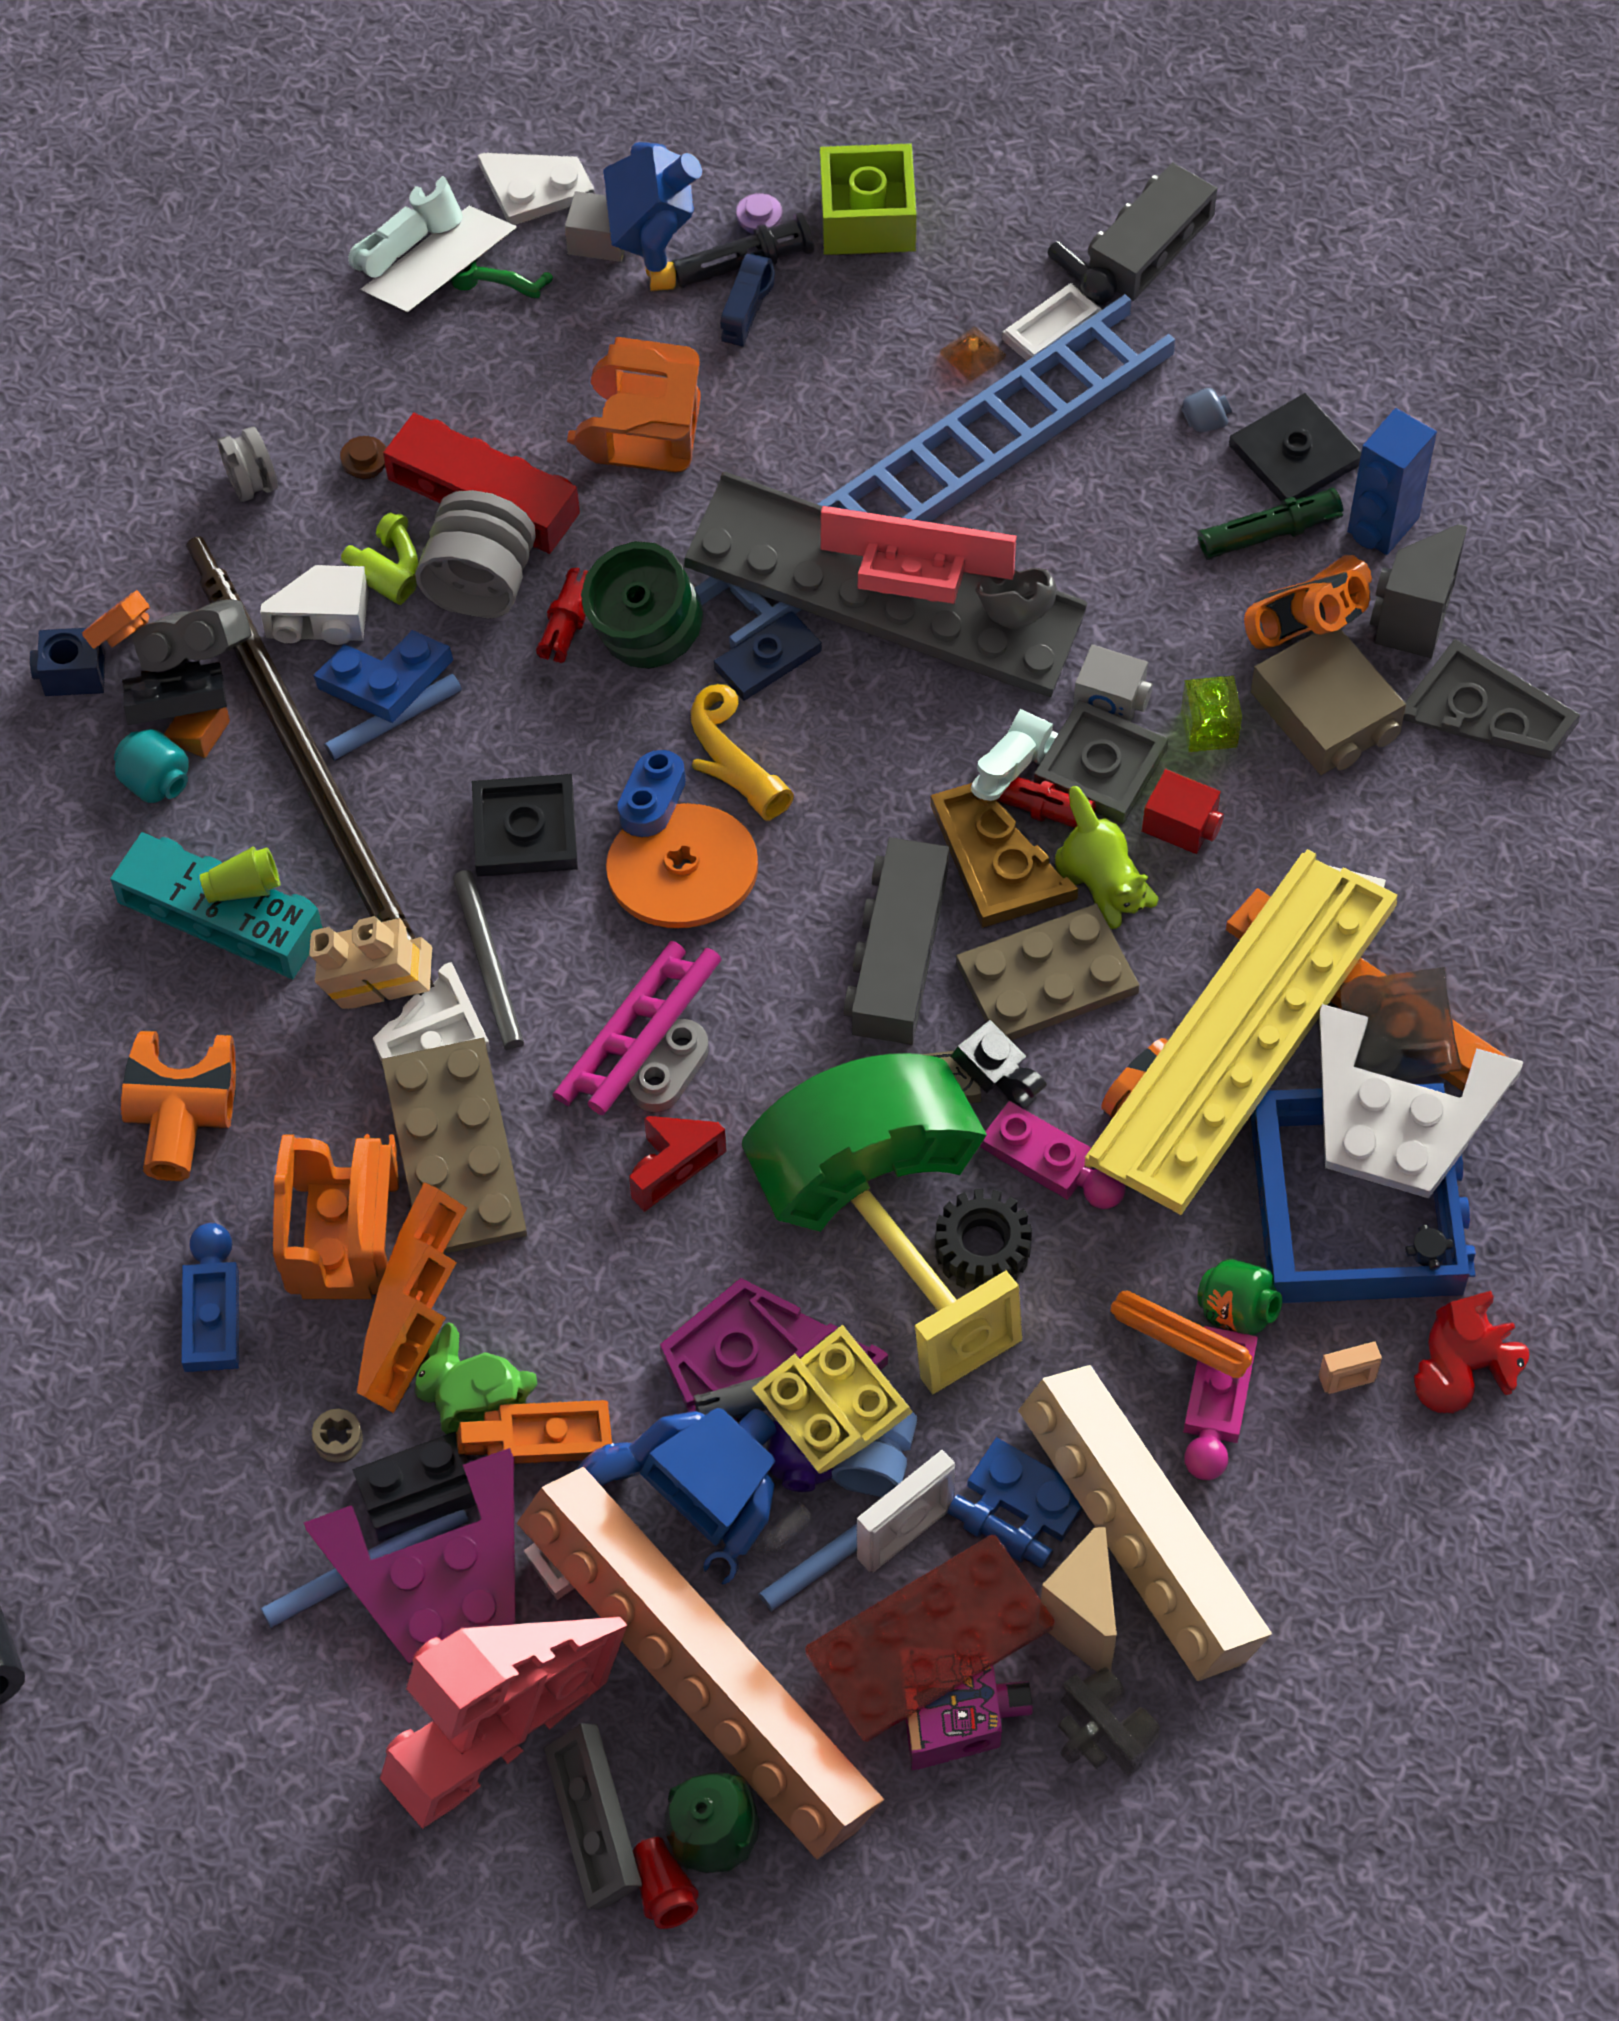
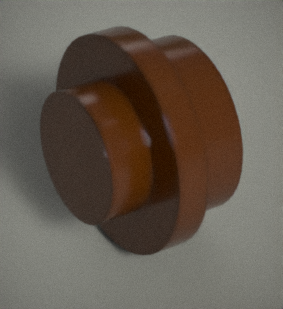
(363, 457)

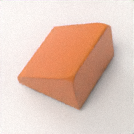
(198, 731)

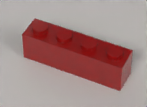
(441, 461)

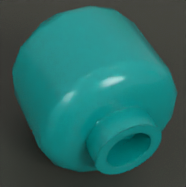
(151, 765)

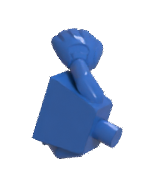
(706, 1470)

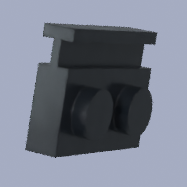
(415, 1486)

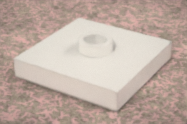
(905, 1512)

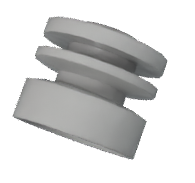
(475, 554)

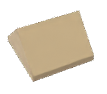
(1082, 1602)

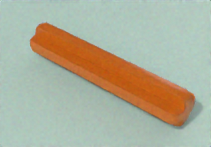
(1181, 1334)

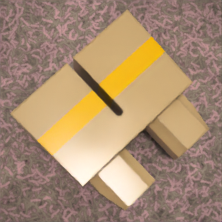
(370, 962)

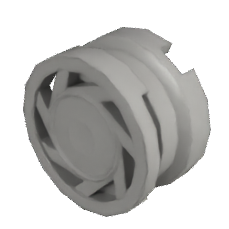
(247, 464)

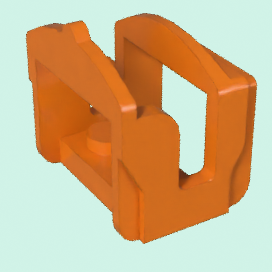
(645, 417)
(343, 1217)

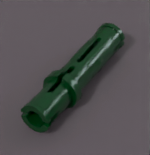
(1289, 517)

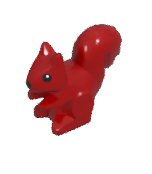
(1462, 1343)

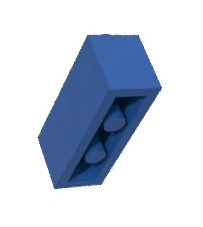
(1391, 481)

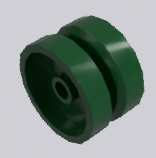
(642, 604)

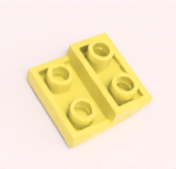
(832, 1400)

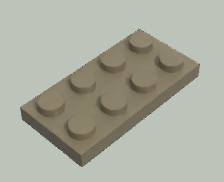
(456, 1138)

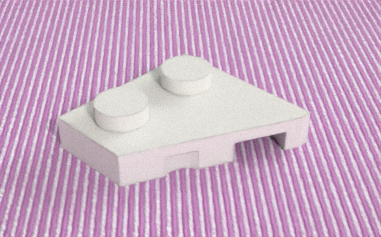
(533, 183)
(432, 1019)

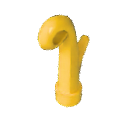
(764, 792)

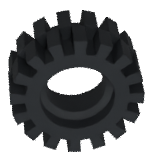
(982, 1212)

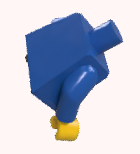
(649, 203)

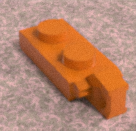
(119, 621)
(539, 1431)

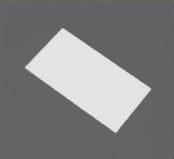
(438, 259)

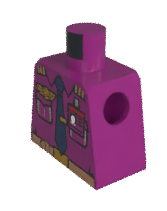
(965, 1720)

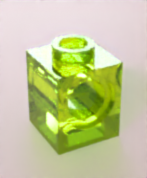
(1211, 713)

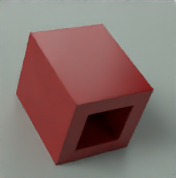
(1182, 812)

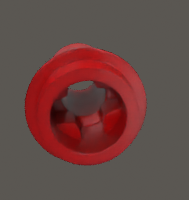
(665, 1889)

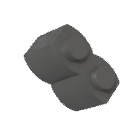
(191, 635)

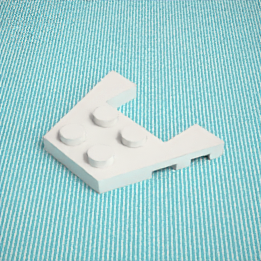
(1396, 1128)

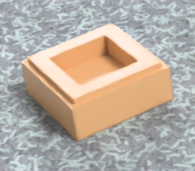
(1350, 1367)

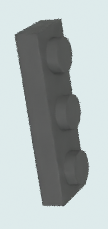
(592, 1816)

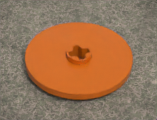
(700, 892)

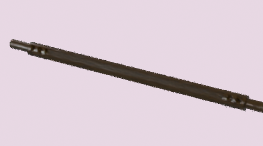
(303, 751)

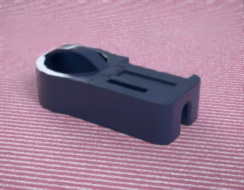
(746, 297)

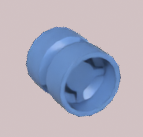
(880, 1464)

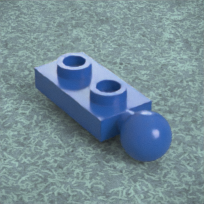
(210, 1303)

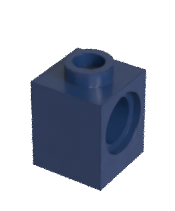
(81, 676)

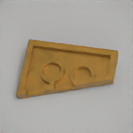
(995, 860)

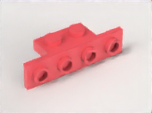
(915, 555)

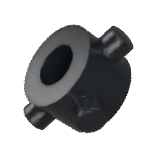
(1429, 1247)

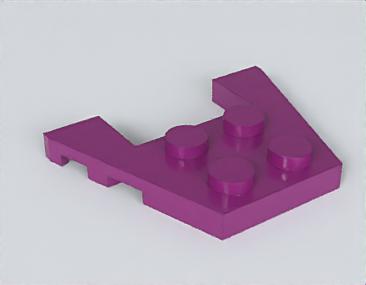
(742, 1338)
(441, 1582)

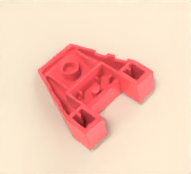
(486, 1697)

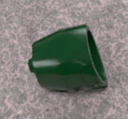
(711, 1822)

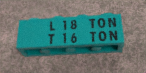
(166, 885)

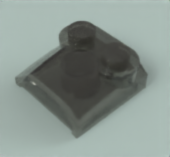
(1407, 1023)

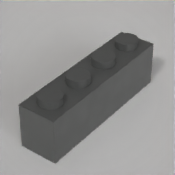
(899, 940)

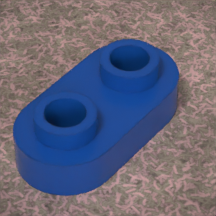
(657, 784)

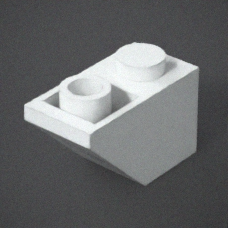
(319, 605)

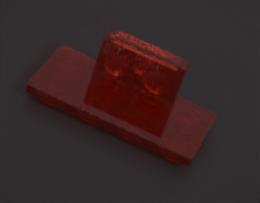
(929, 1637)

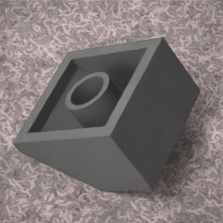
(1417, 592)

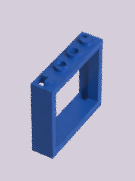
(1304, 1108)

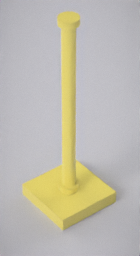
(963, 1330)

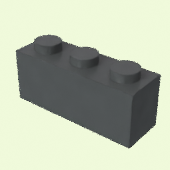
(1153, 229)

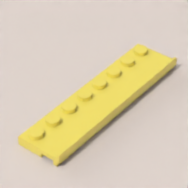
(1241, 1032)

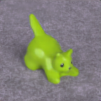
(1099, 858)

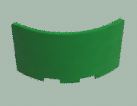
(857, 1124)

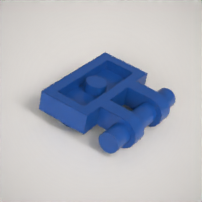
(1025, 1489)

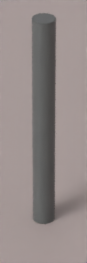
(488, 960)

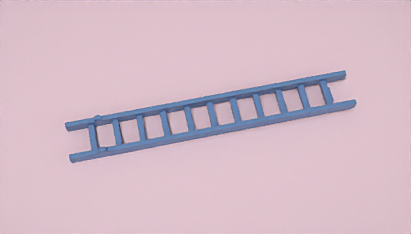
(990, 464)

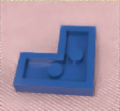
(386, 685)

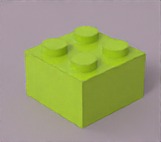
(868, 199)

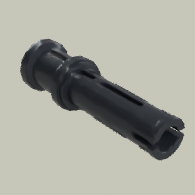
(765, 238)

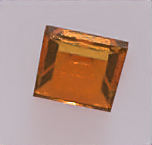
(972, 353)

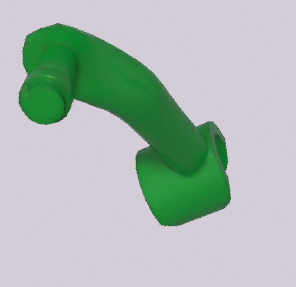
(473, 273)

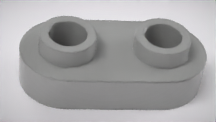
(671, 1063)

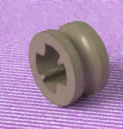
(335, 1451)

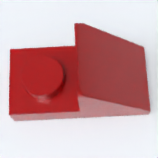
(683, 1151)

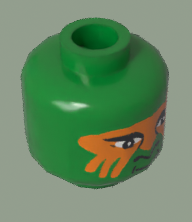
(1239, 1297)

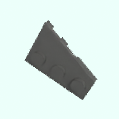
(1489, 705)

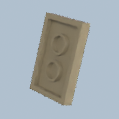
(1048, 973)

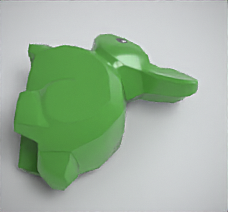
(468, 1386)

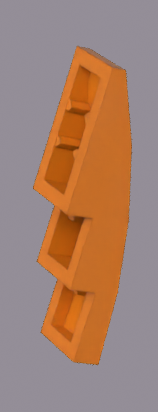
(403, 1314)

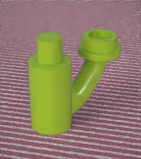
(383, 575)

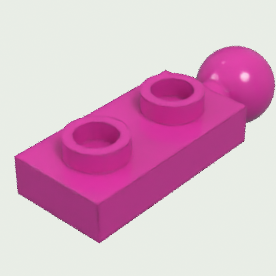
(1049, 1157)
(1215, 1412)

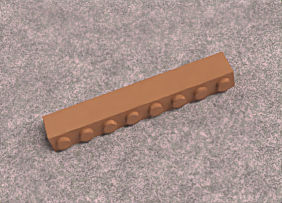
(701, 1662)

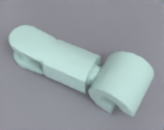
(430, 213)
(1025, 742)

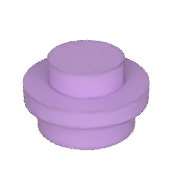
(758, 210)

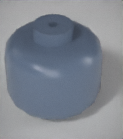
(1206, 410)

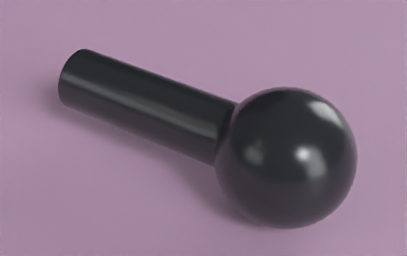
(1095, 283)

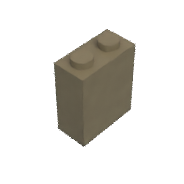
(1328, 700)

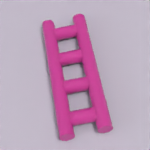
(637, 1050)

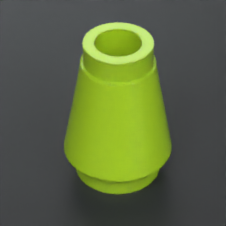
(242, 876)

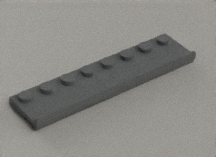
(773, 549)

